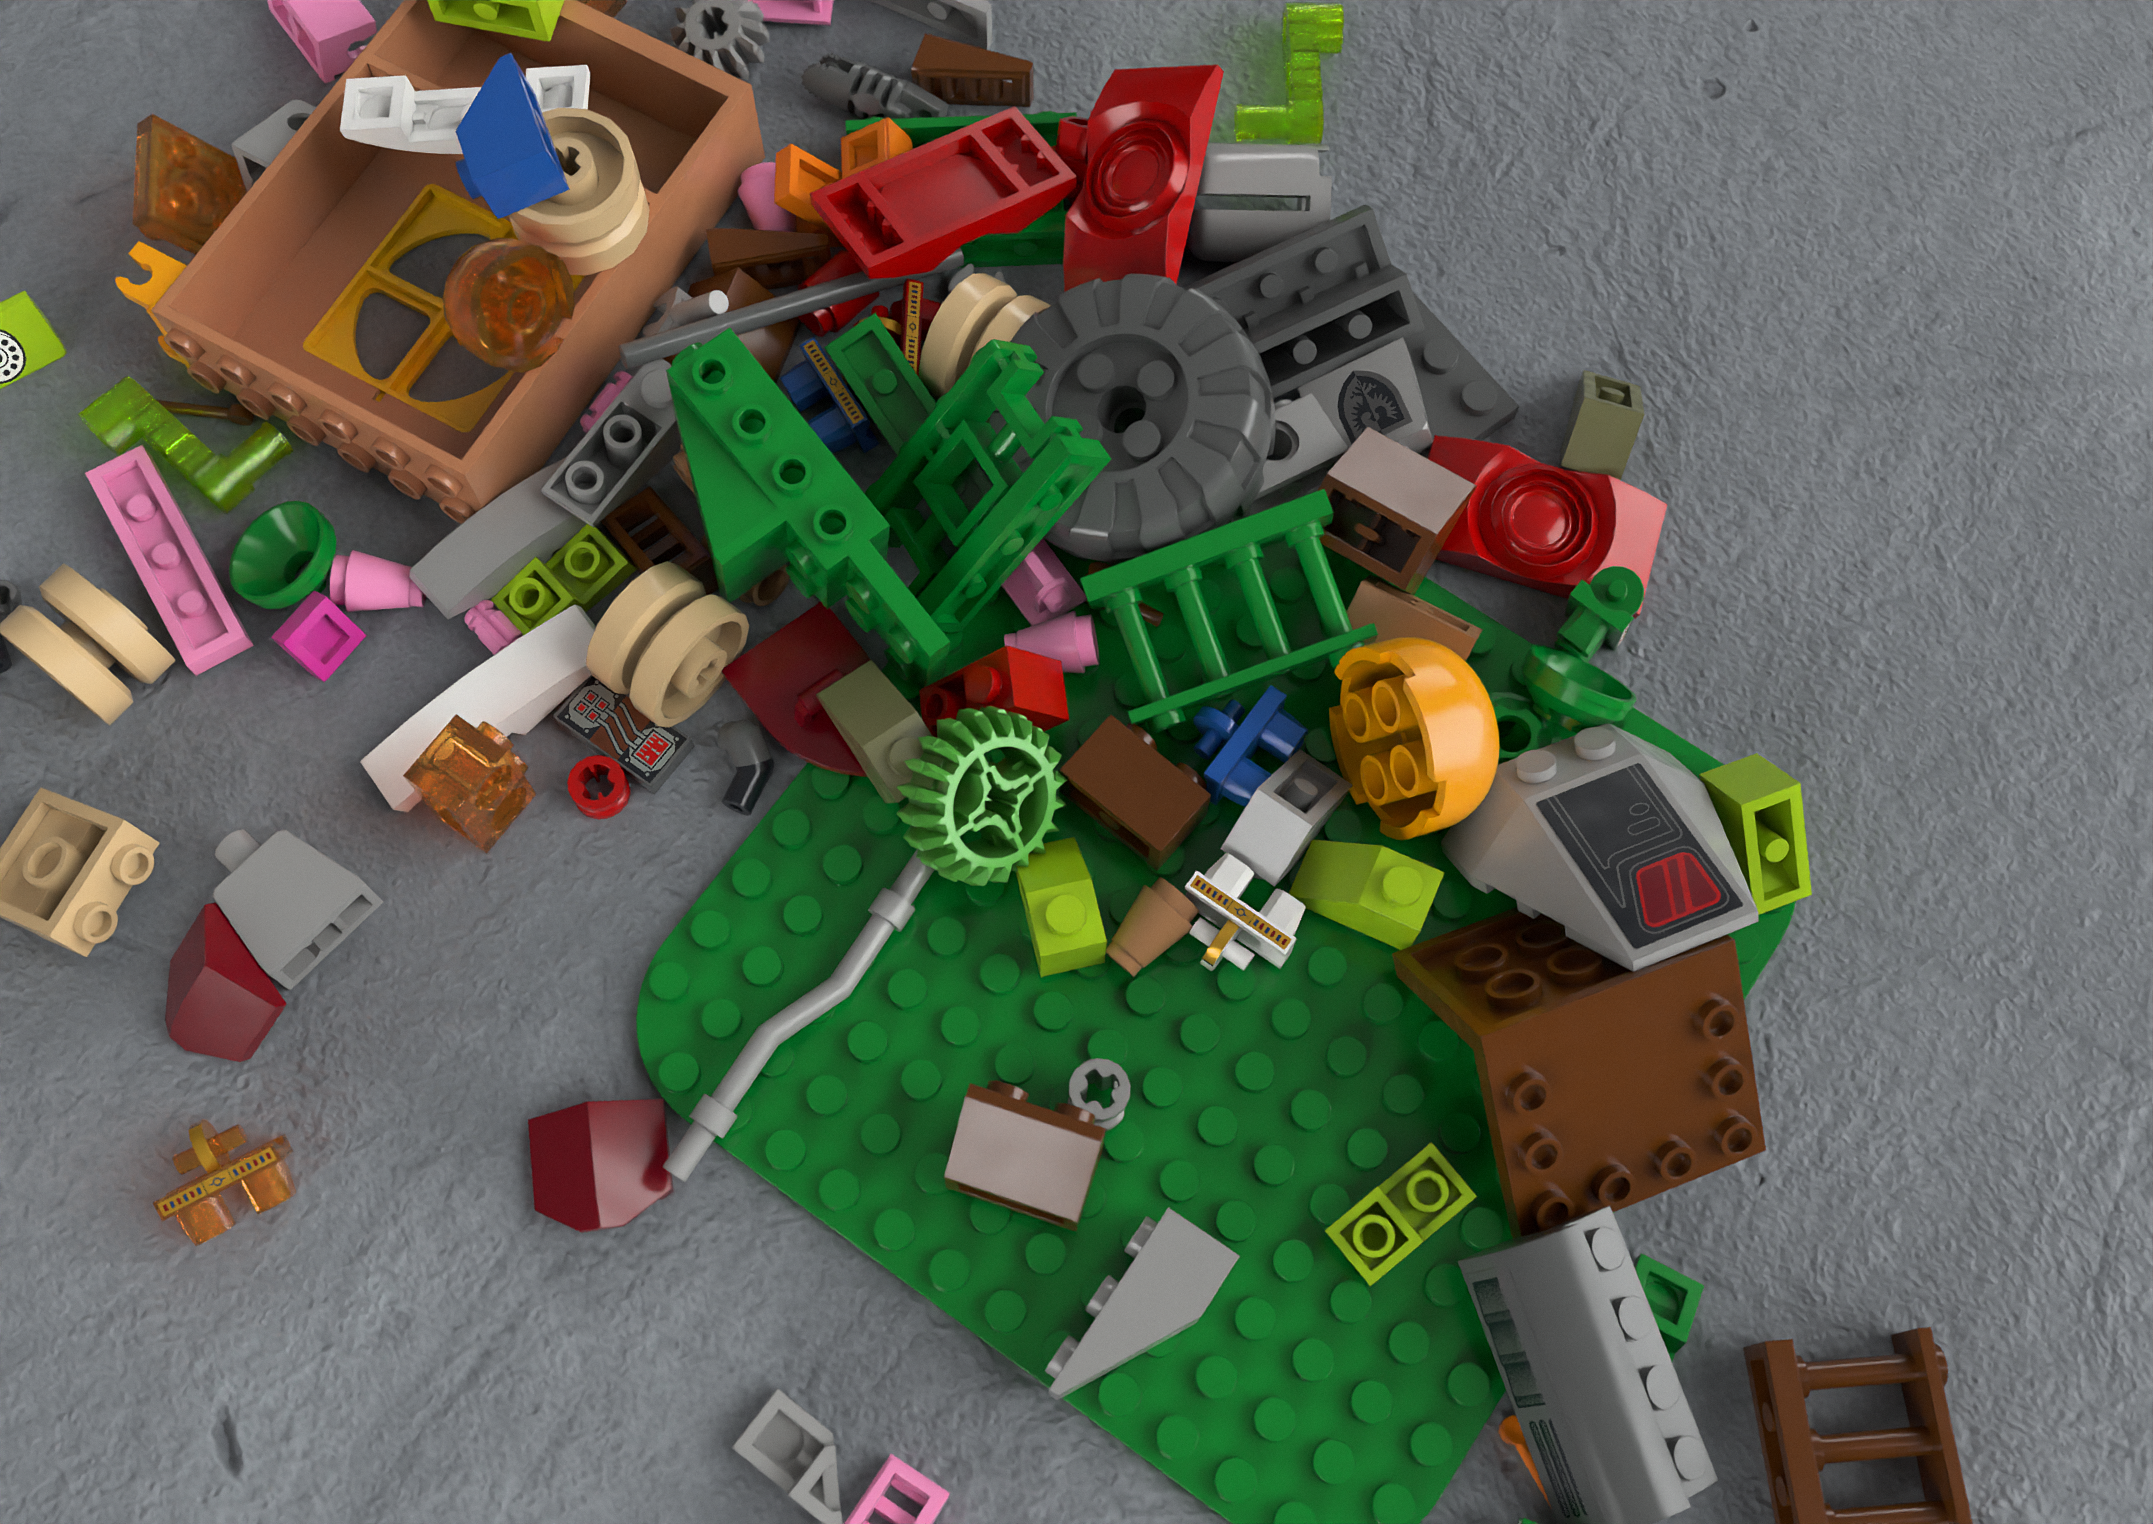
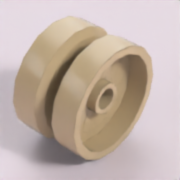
(606, 204)
(966, 321)
(88, 643)
(666, 643)

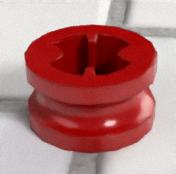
(591, 768)

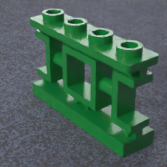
(1014, 510)

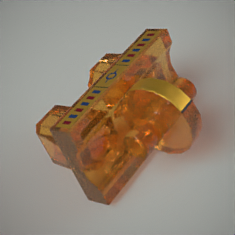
(199, 1202)

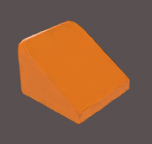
(872, 146)

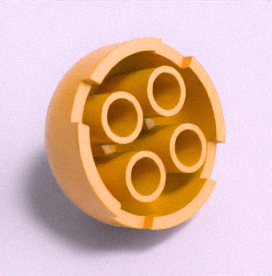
(1414, 734)

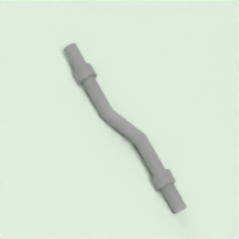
(715, 1113)

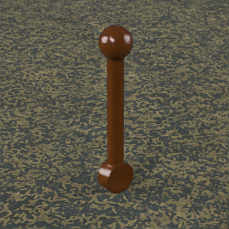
(236, 413)

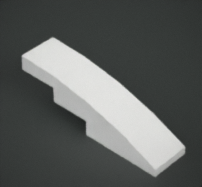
(506, 691)

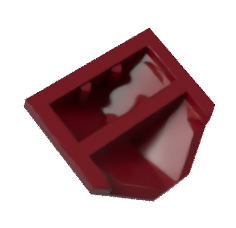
(218, 992)
(600, 1162)

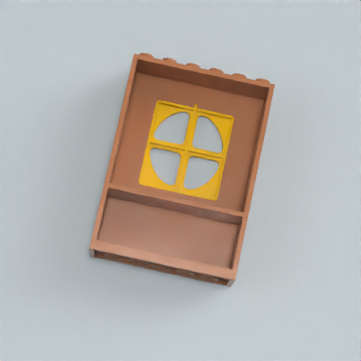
(285, 274)

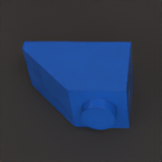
(508, 144)

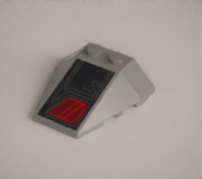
(1607, 845)

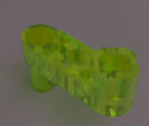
(1306, 33)
(131, 413)

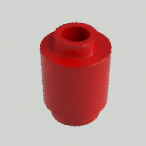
(835, 316)

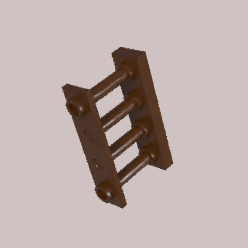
(1797, 1453)

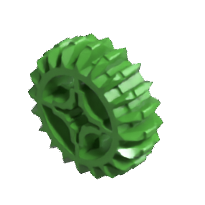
(961, 792)

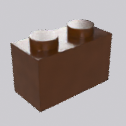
(1135, 790)

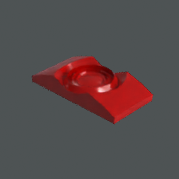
(1141, 173)
(945, 194)
(1544, 521)

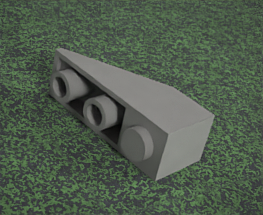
(621, 449)
(1160, 1295)

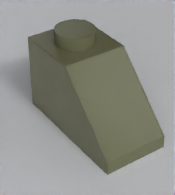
(1602, 425)
(876, 726)

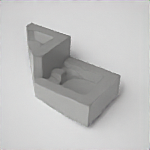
(795, 1455)

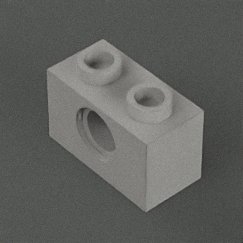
(1307, 449)

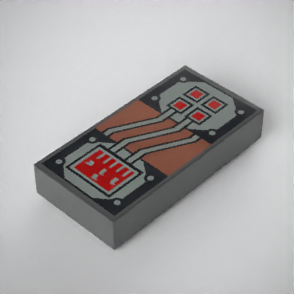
(619, 731)

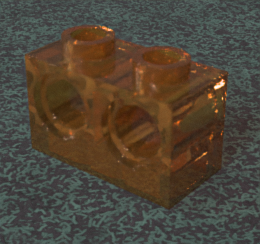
(472, 781)

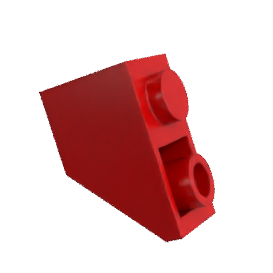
(1006, 680)

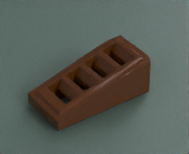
(971, 74)
(768, 257)
(638, 510)

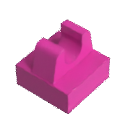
(319, 636)

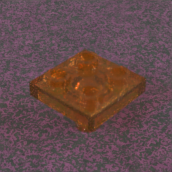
(182, 185)

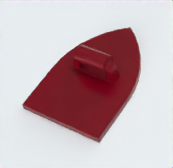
(782, 681)

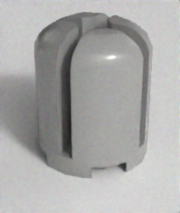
(1257, 172)

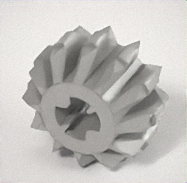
(737, 23)

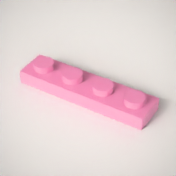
(169, 560)

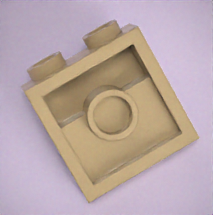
(70, 870)

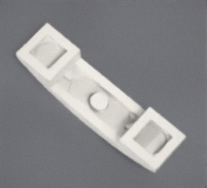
(397, 117)

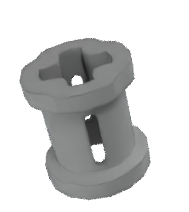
(1105, 1075)

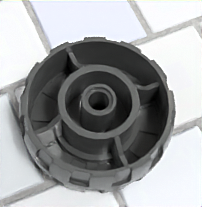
(1168, 397)

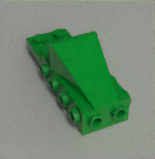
(782, 497)

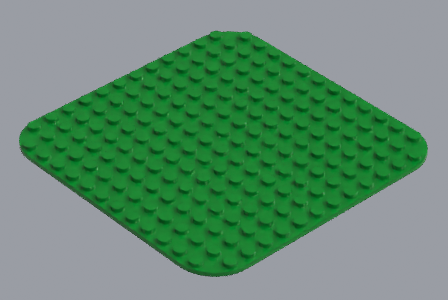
(1249, 1110)

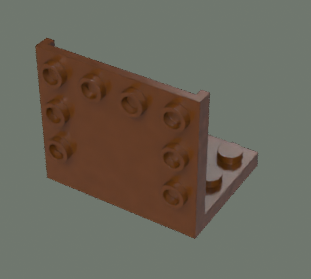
(1590, 1071)

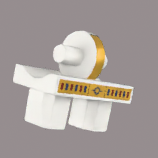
(1265, 932)

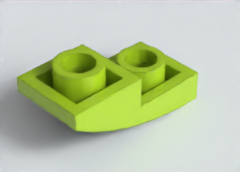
(577, 574)
(1400, 1214)

